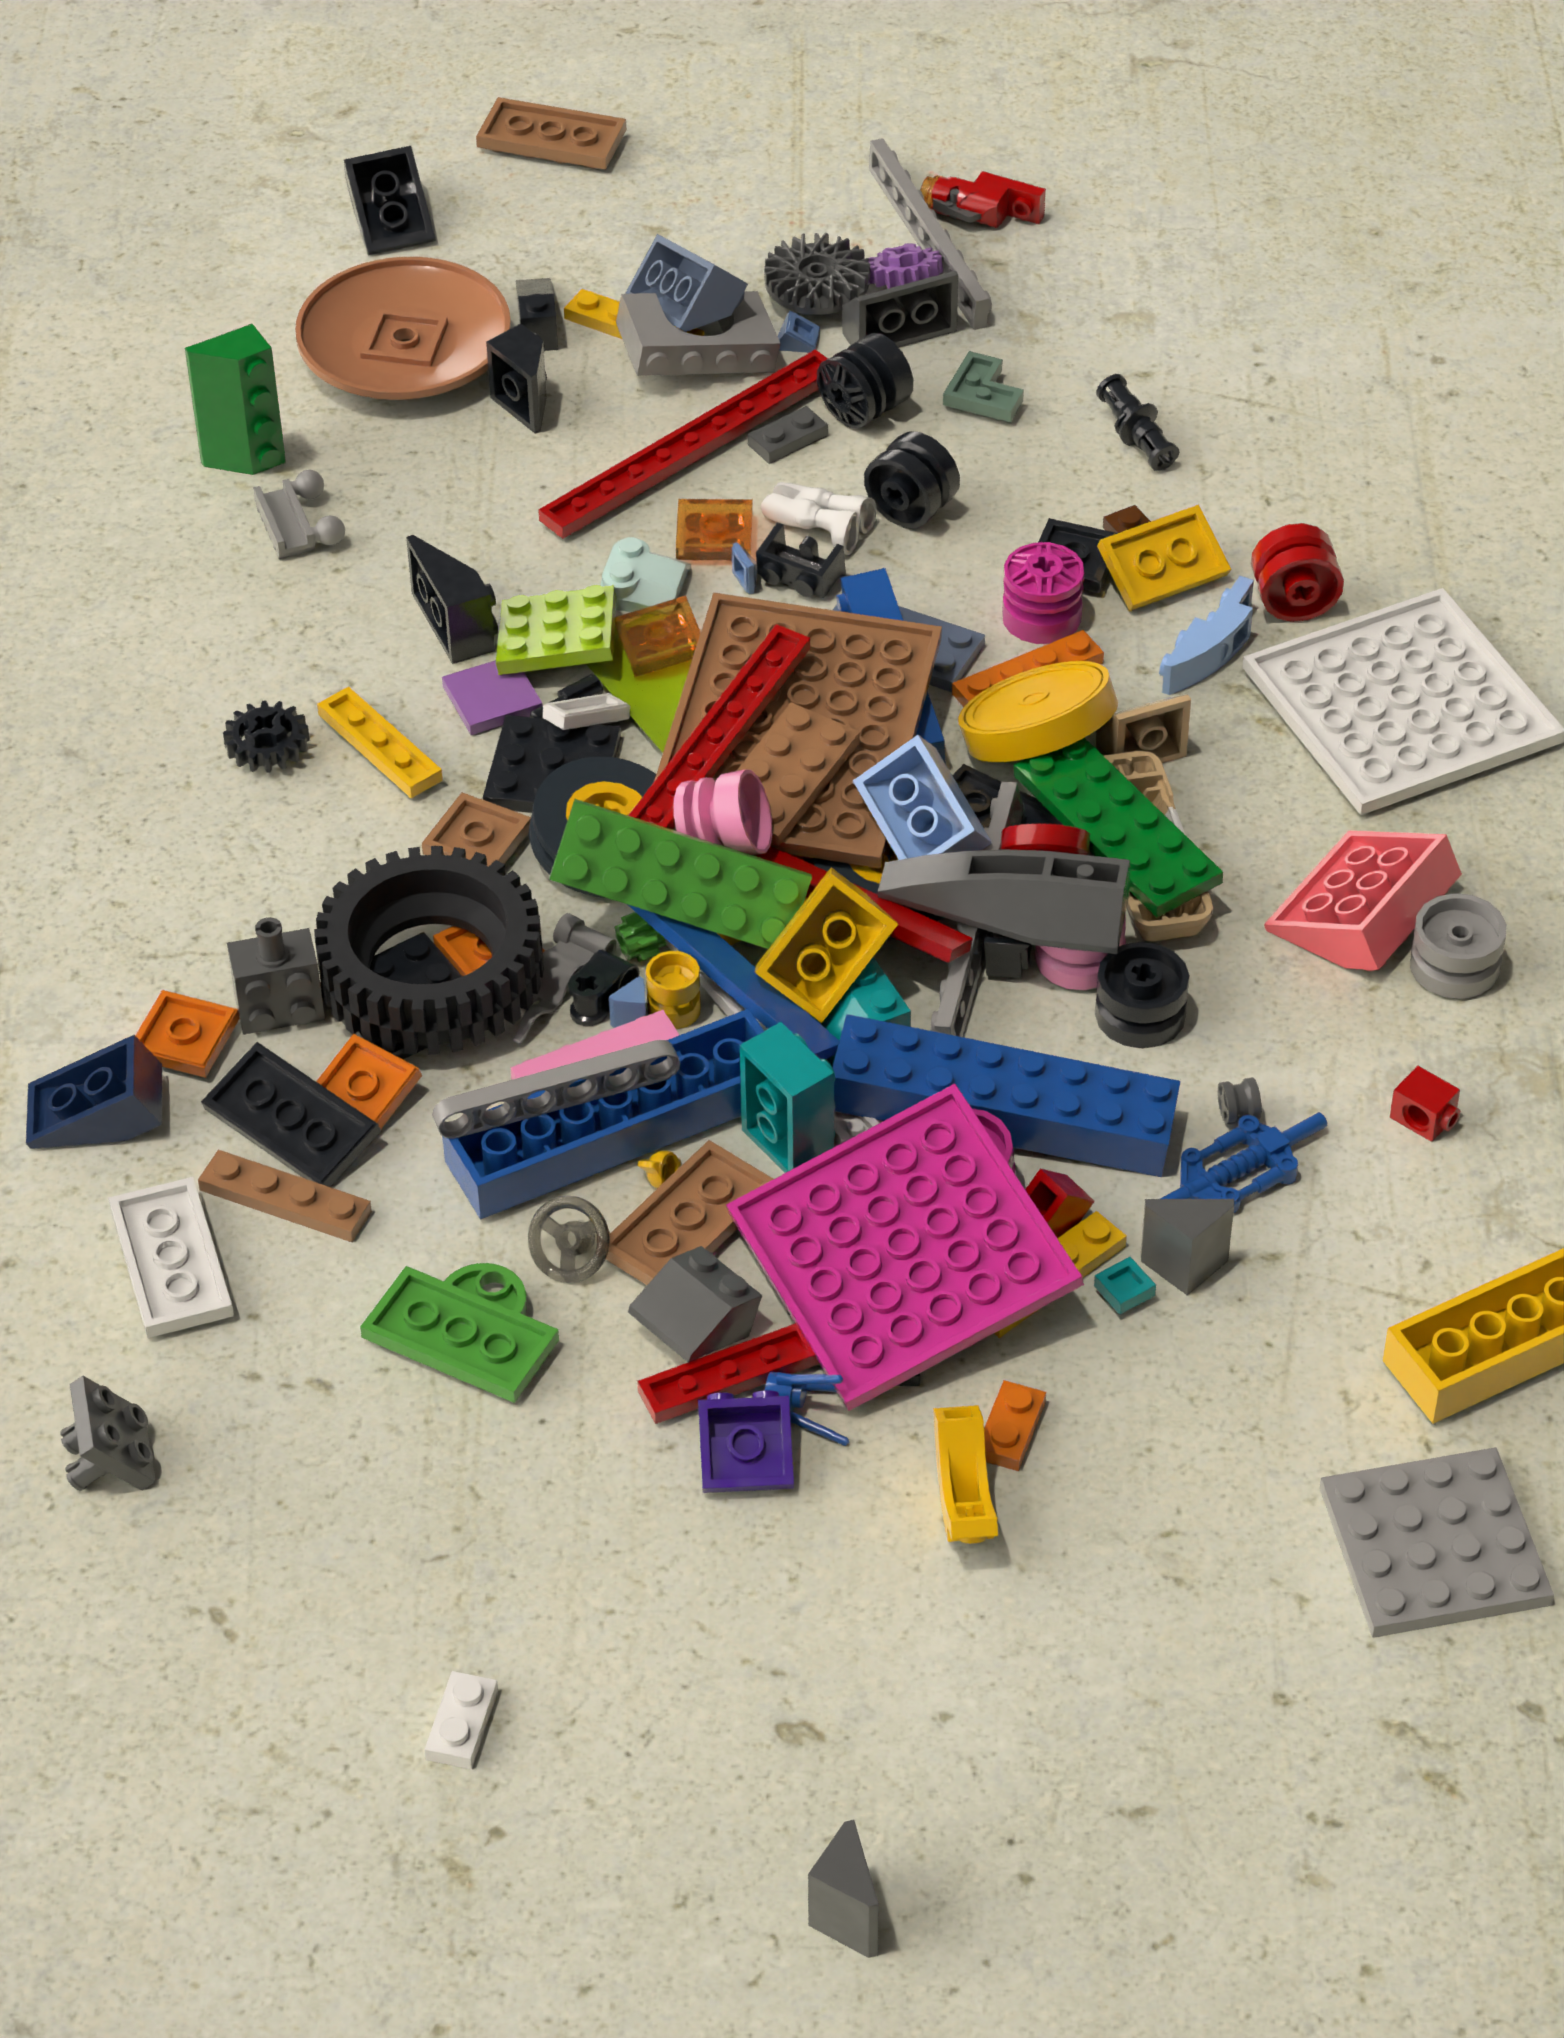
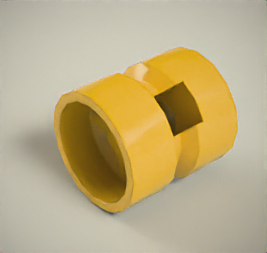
(674, 987)

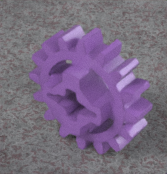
(904, 265)

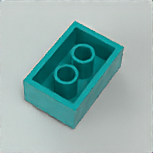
(786, 1097)

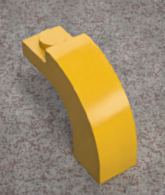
(963, 1475)

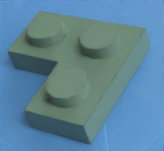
(977, 392)

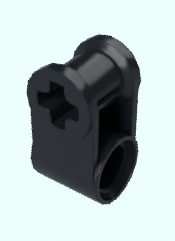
(595, 983)

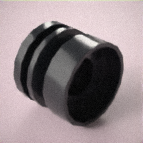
(865, 380)

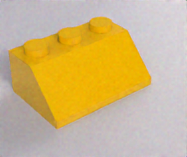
(826, 945)

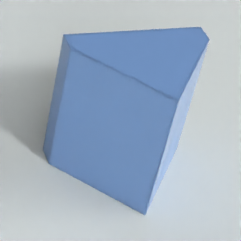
(627, 1003)

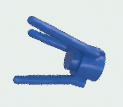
(796, 1388)

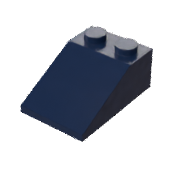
(97, 1098)

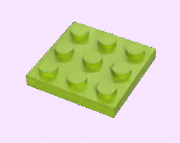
(556, 629)

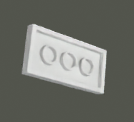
(170, 1257)

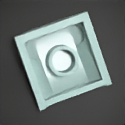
(642, 576)

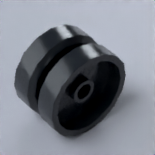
(912, 479)
(1142, 995)

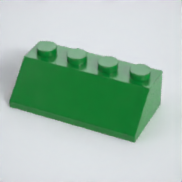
(236, 402)

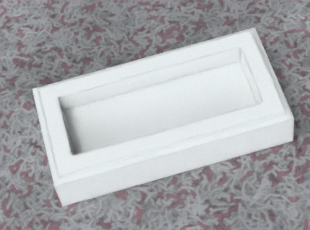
(586, 711)

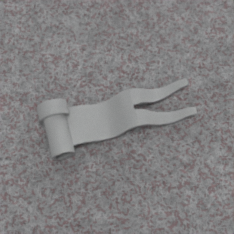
(573, 950)

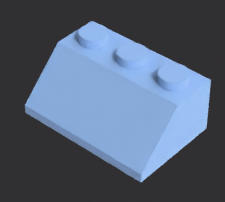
(920, 803)

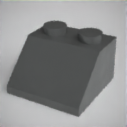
(697, 1305)

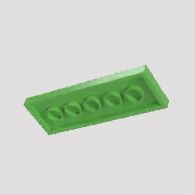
(677, 875)

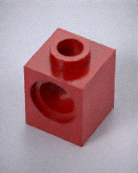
(1425, 1104)

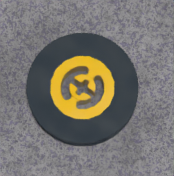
(595, 780)

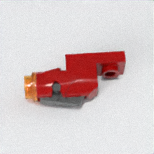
(984, 200)

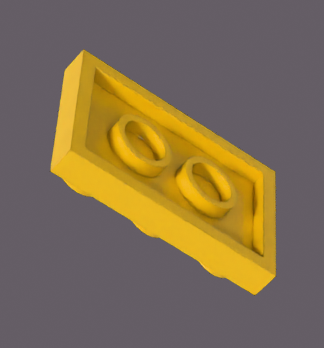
(1164, 557)

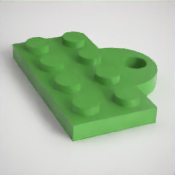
(463, 1327)

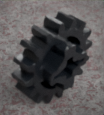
(266, 736)

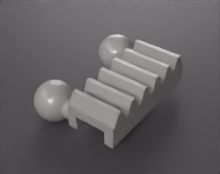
(287, 521)

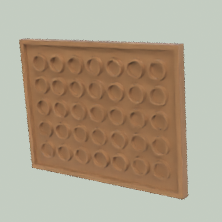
(857, 673)

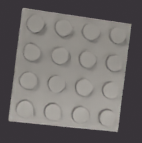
(1435, 1542)

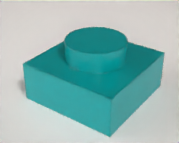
(1125, 1285)

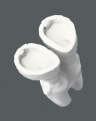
(817, 507)

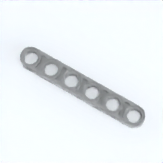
(556, 1087)

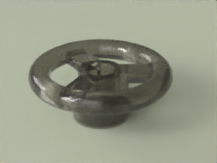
(584, 1235)

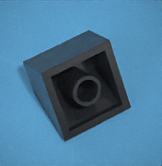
(518, 375)

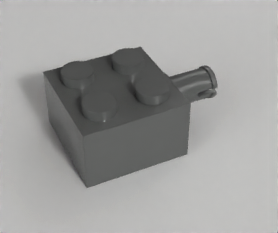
(275, 978)

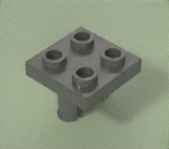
(108, 1437)

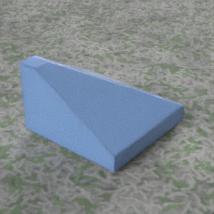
(798, 334)
(744, 568)

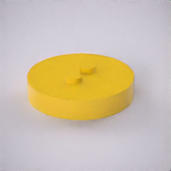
(1038, 711)

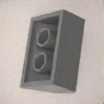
(905, 311)

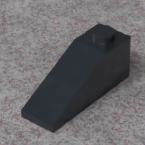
(537, 309)

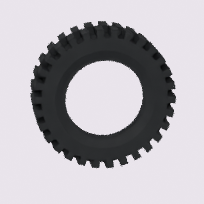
(420, 893)

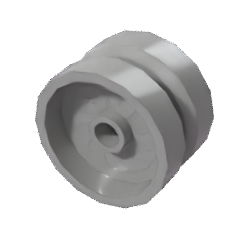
(1458, 945)

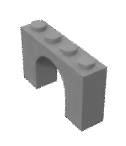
(662, 349)

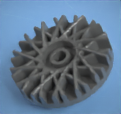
(816, 275)

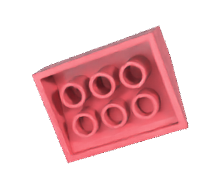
(1366, 896)

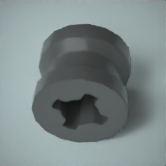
(1239, 1100)

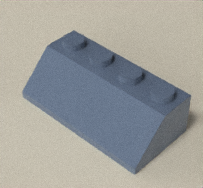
(687, 285)

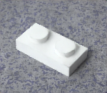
(461, 1720)

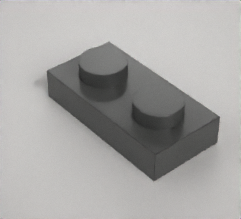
(787, 434)

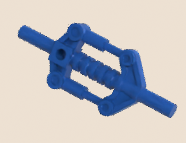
(1265, 1147)

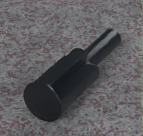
(584, 687)

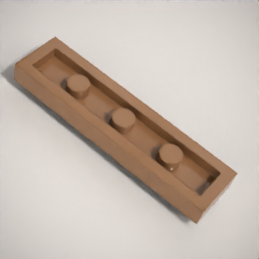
(285, 1195)

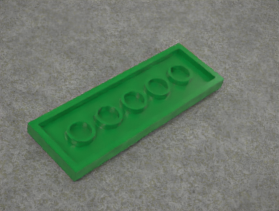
(1122, 824)

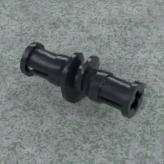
(1136, 422)

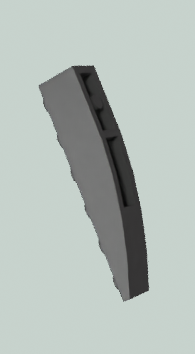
(1019, 894)

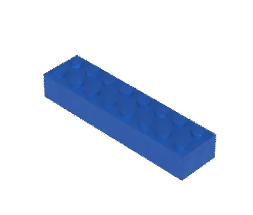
(1041, 1098)
(570, 1144)

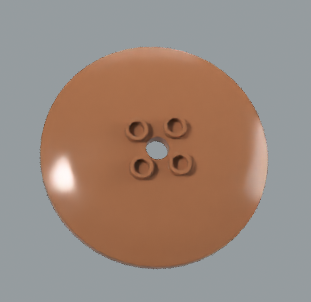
(358, 318)

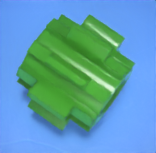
(638, 938)

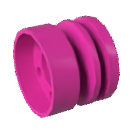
(1042, 592)

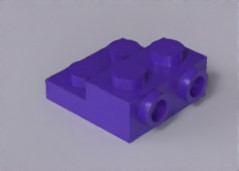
(745, 1442)

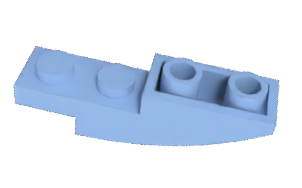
(1210, 642)

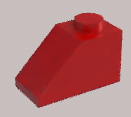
(1058, 1200)

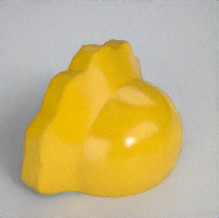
(660, 1167)

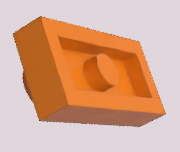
(1012, 1424)

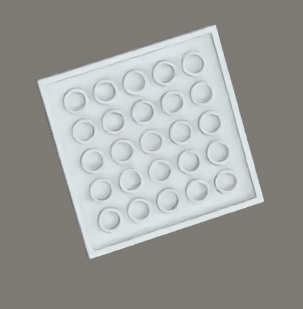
(1403, 700)

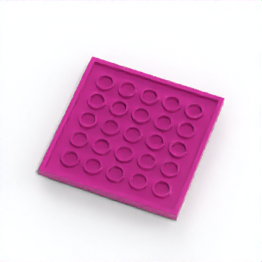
(904, 1246)

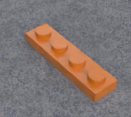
(1070, 648)

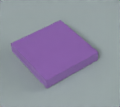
(486, 697)

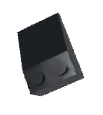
(388, 200)
(452, 601)

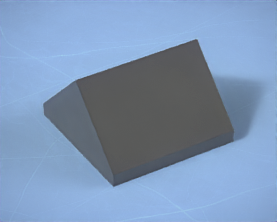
(1186, 1239)
(843, 1894)

